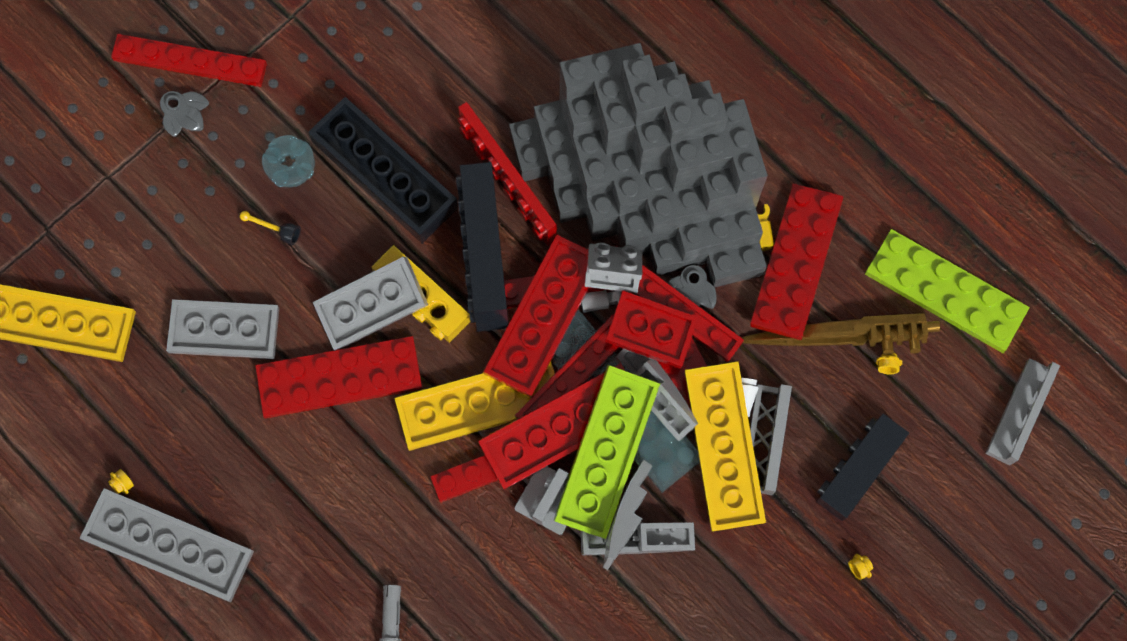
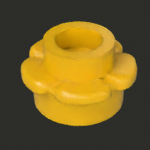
(889, 364)
(120, 482)
(860, 566)

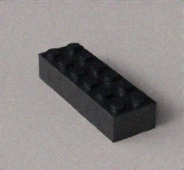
(383, 170)
(482, 247)

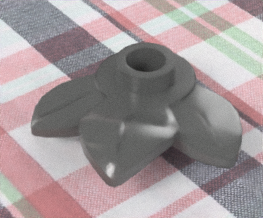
(186, 114)
(700, 292)

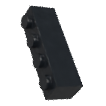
(862, 467)

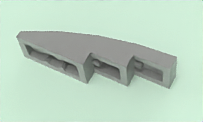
(668, 404)
(625, 519)
(646, 539)

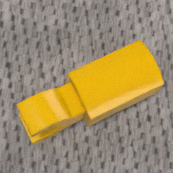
(766, 241)

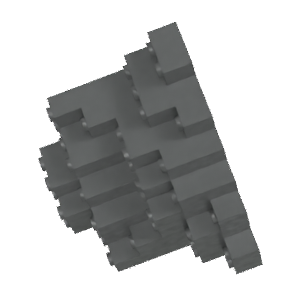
(650, 163)

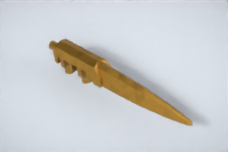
(857, 332)

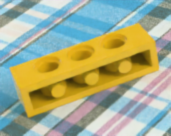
(455, 318)

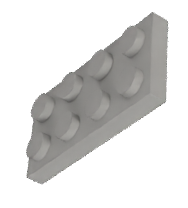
(370, 303)
(223, 329)

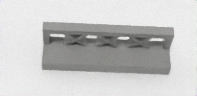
(1022, 411)
(777, 433)

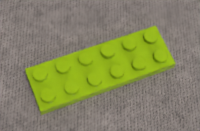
(947, 291)
(606, 452)

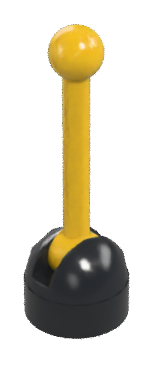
(288, 232)

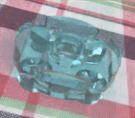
(275, 155)

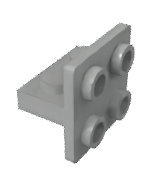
(613, 267)
(542, 498)

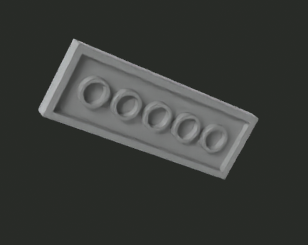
(167, 545)

